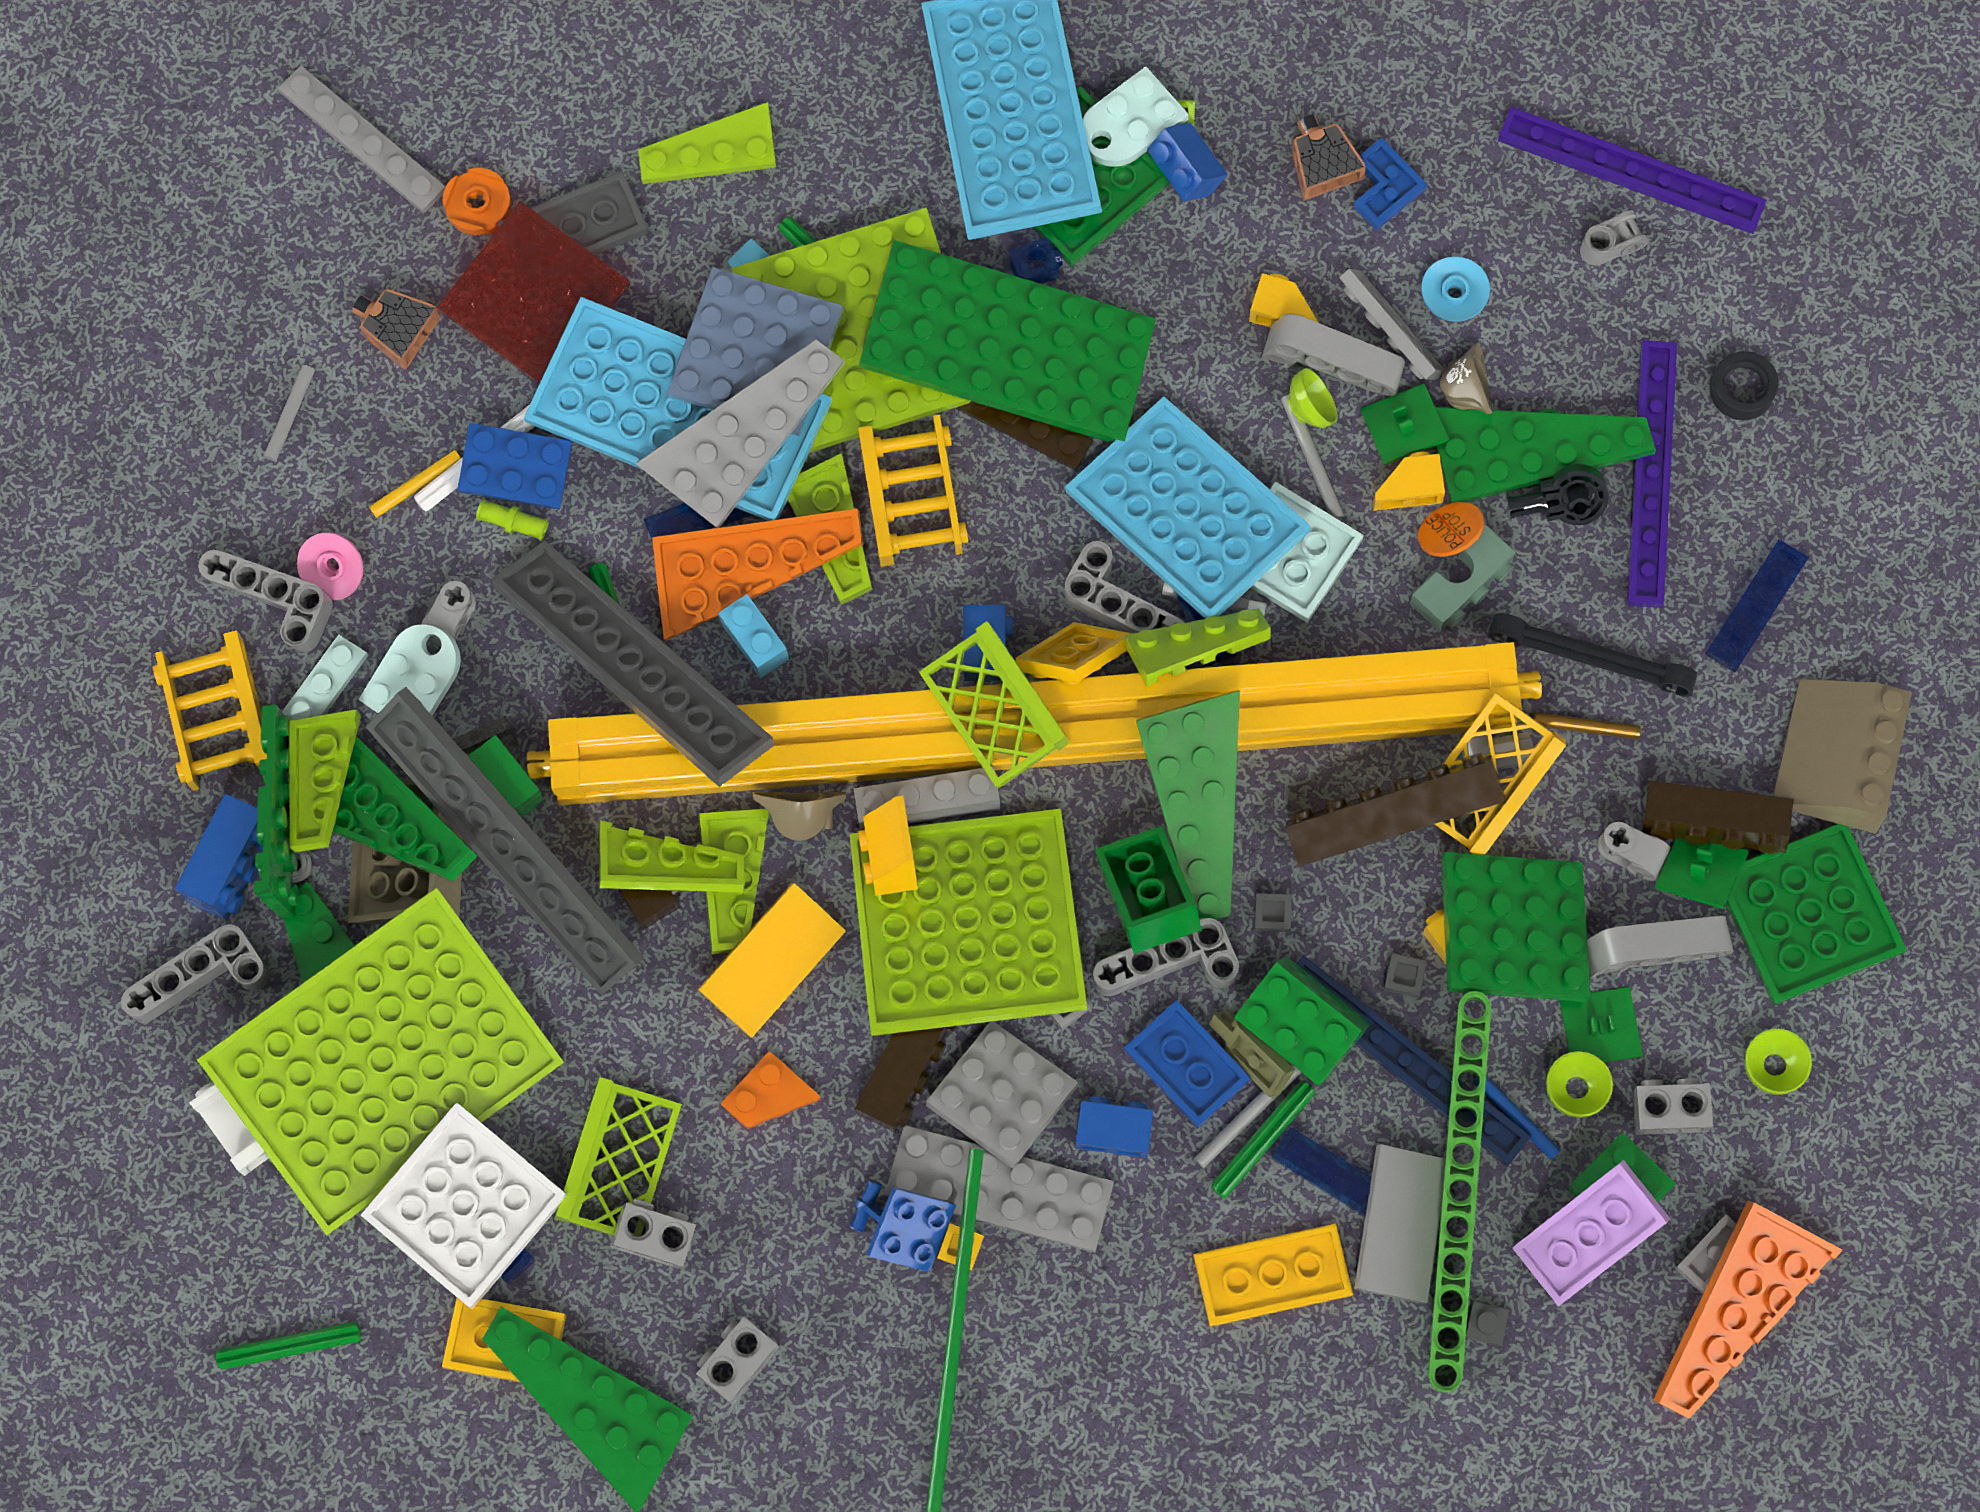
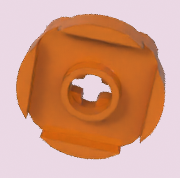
(468, 186)

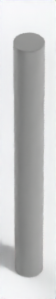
(1314, 463)
(1237, 1125)

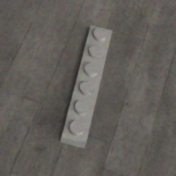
(362, 139)

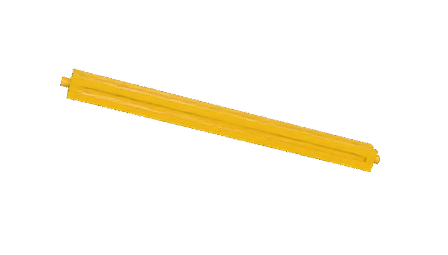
(916, 739)

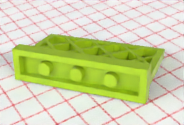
(1020, 689)
(588, 1150)

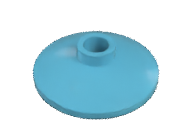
(1457, 274)

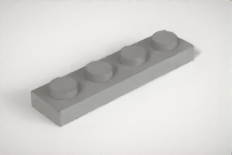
(1382, 315)

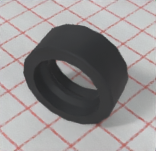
(1733, 408)

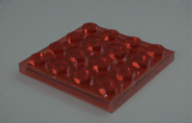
(526, 290)

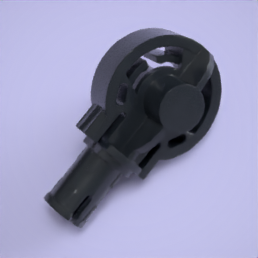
(1566, 496)

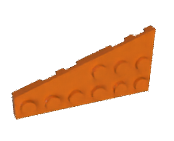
(1756, 1277)

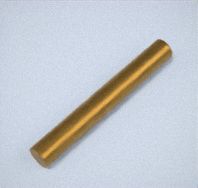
(1588, 725)

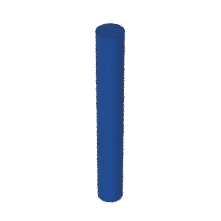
(1501, 1101)

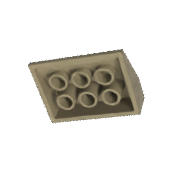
(1843, 751)
(386, 886)

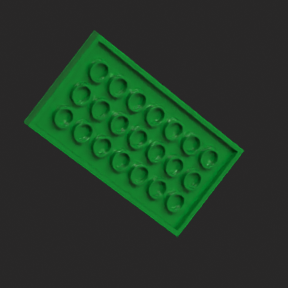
(1007, 342)

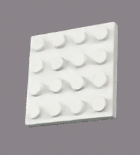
(464, 1205)

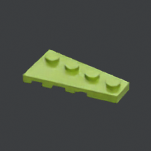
(721, 147)
(824, 491)
(1182, 644)
(317, 774)
(654, 863)
(732, 912)

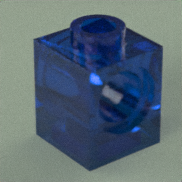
(1038, 250)

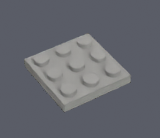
(1002, 1094)

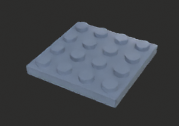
(743, 334)

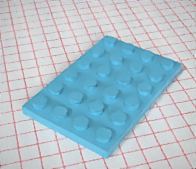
(1188, 509)

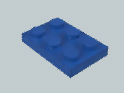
(514, 466)
(1187, 1064)

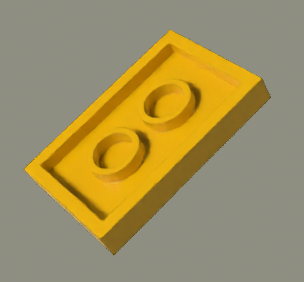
(1073, 653)
(468, 1351)

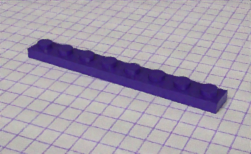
(1632, 170)
(1652, 476)

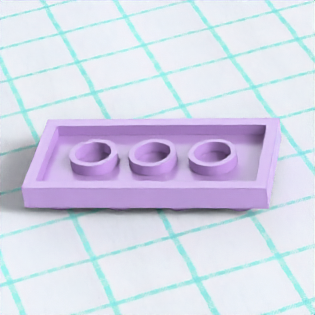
(1591, 1233)

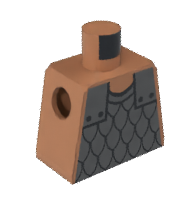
(1324, 158)
(396, 324)

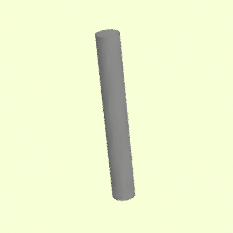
(289, 413)

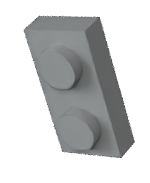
(1703, 1259)

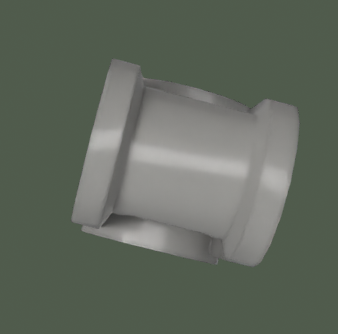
(1618, 236)
(450, 615)
(1636, 850)

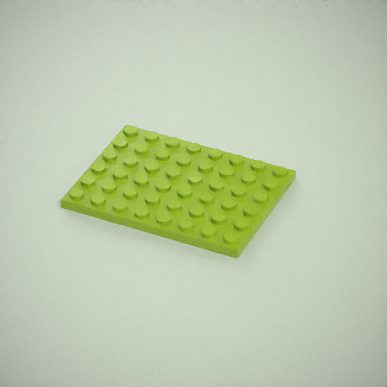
(375, 1055)

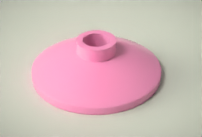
(316, 567)

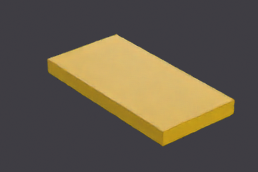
(771, 960)
(1272, 1275)

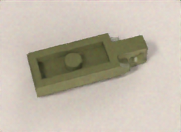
(1253, 1055)

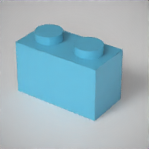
(753, 636)

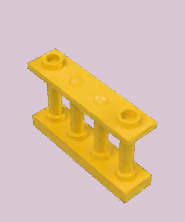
(885, 511)
(239, 687)

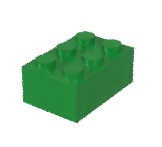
(1148, 889)
(1302, 1020)

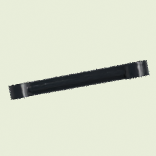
(1662, 675)

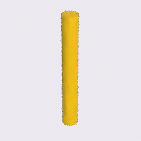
(414, 484)

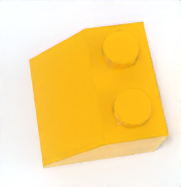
(889, 848)

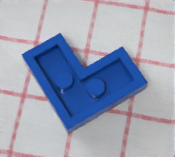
(1394, 188)

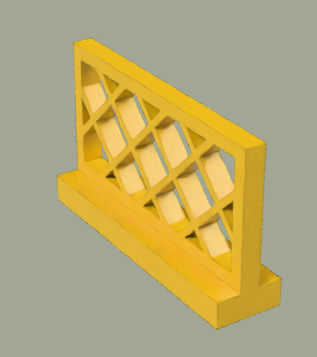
(1519, 785)

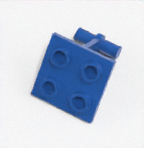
(907, 1228)

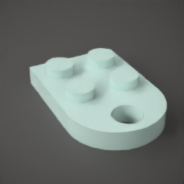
(1131, 119)
(413, 667)

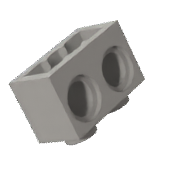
(1673, 1117)
(651, 1245)
(745, 1366)

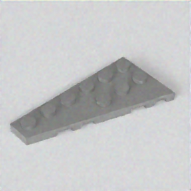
(730, 447)

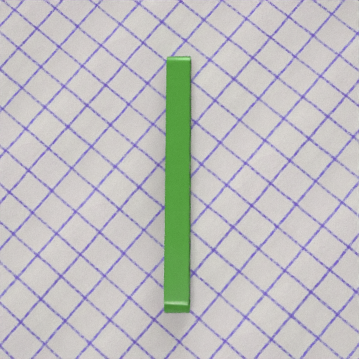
(1465, 1173)

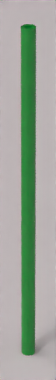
(955, 1330)

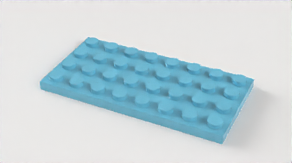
(1010, 113)
(612, 396)

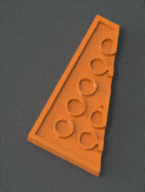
(716, 567)

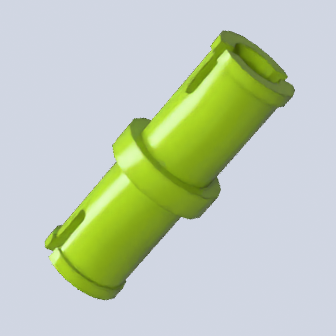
(512, 519)

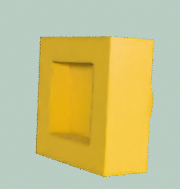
(950, 1245)

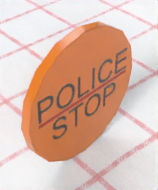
(1451, 529)

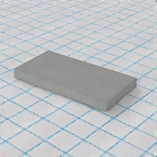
(1401, 1224)

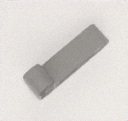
(1333, 353)
(264, 591)
(1102, 591)
(1658, 944)
(1163, 964)
(190, 980)

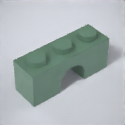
(1444, 601)

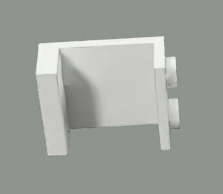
(229, 1129)

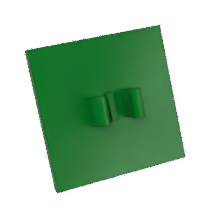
(1404, 424)
(1701, 872)
(1603, 1025)

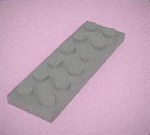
(1025, 1199)

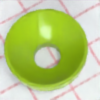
(1311, 400)
(1790, 1049)
(1582, 1066)

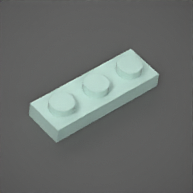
(326, 680)

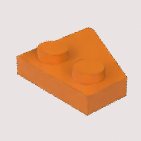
(768, 1093)

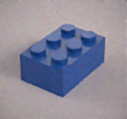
(223, 860)

